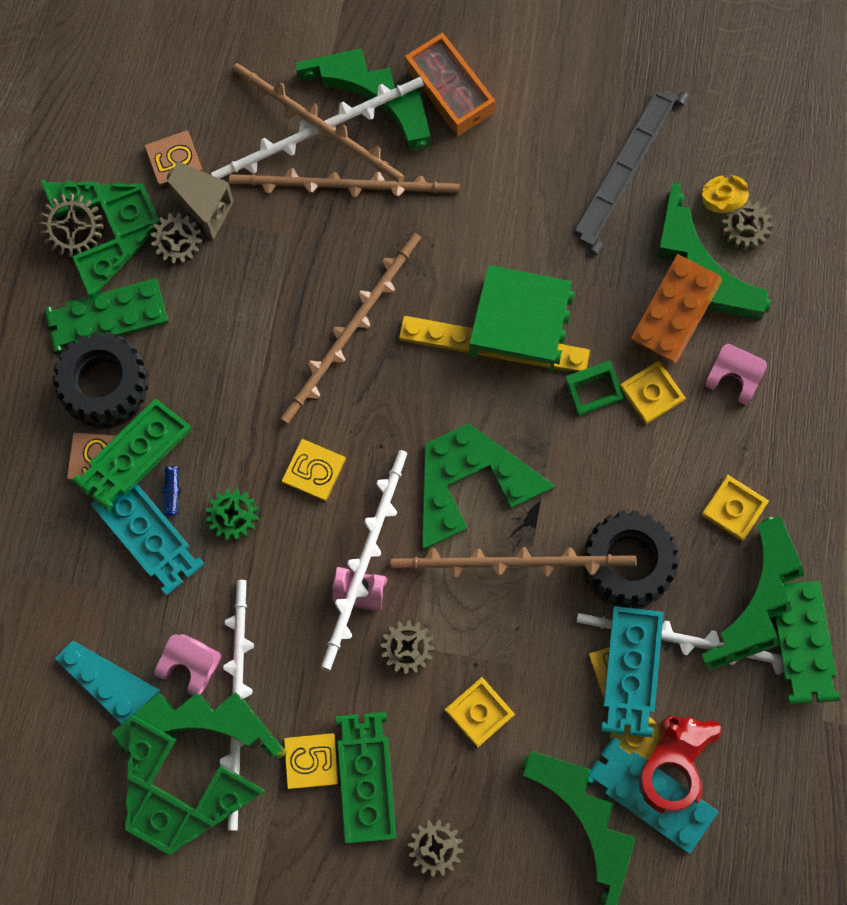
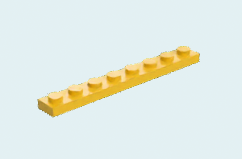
(458, 339)

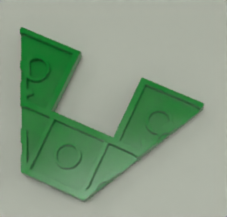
(128, 214)
(459, 457)
(159, 815)

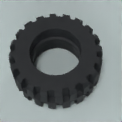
(87, 354)
(653, 537)

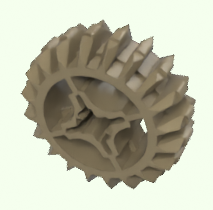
(71, 209)

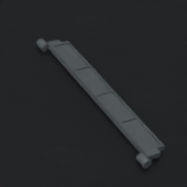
(626, 166)

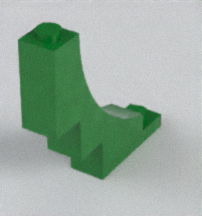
(349, 73)
(680, 238)
(753, 629)
(230, 718)
(610, 847)

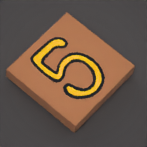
(168, 151)
(83, 450)

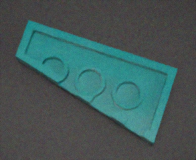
(109, 684)

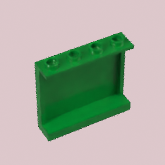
(521, 316)

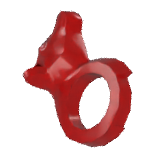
(678, 746)

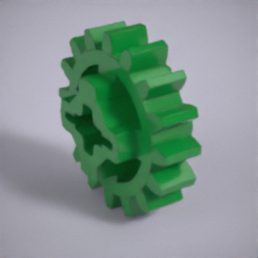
(222, 512)

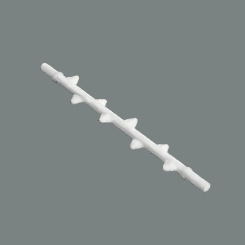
(307, 131)
(360, 565)
(687, 642)
(235, 668)

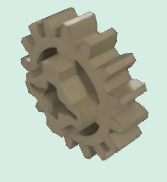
(176, 228)
(747, 229)
(400, 639)
(448, 844)

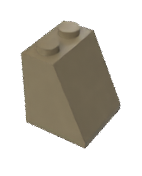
(201, 197)

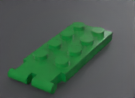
(114, 311)
(132, 454)
(806, 645)
(366, 779)

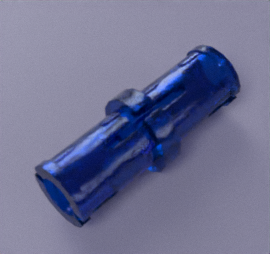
(171, 490)

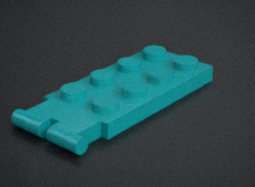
(150, 538)
(632, 670)
(622, 784)

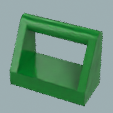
(589, 376)

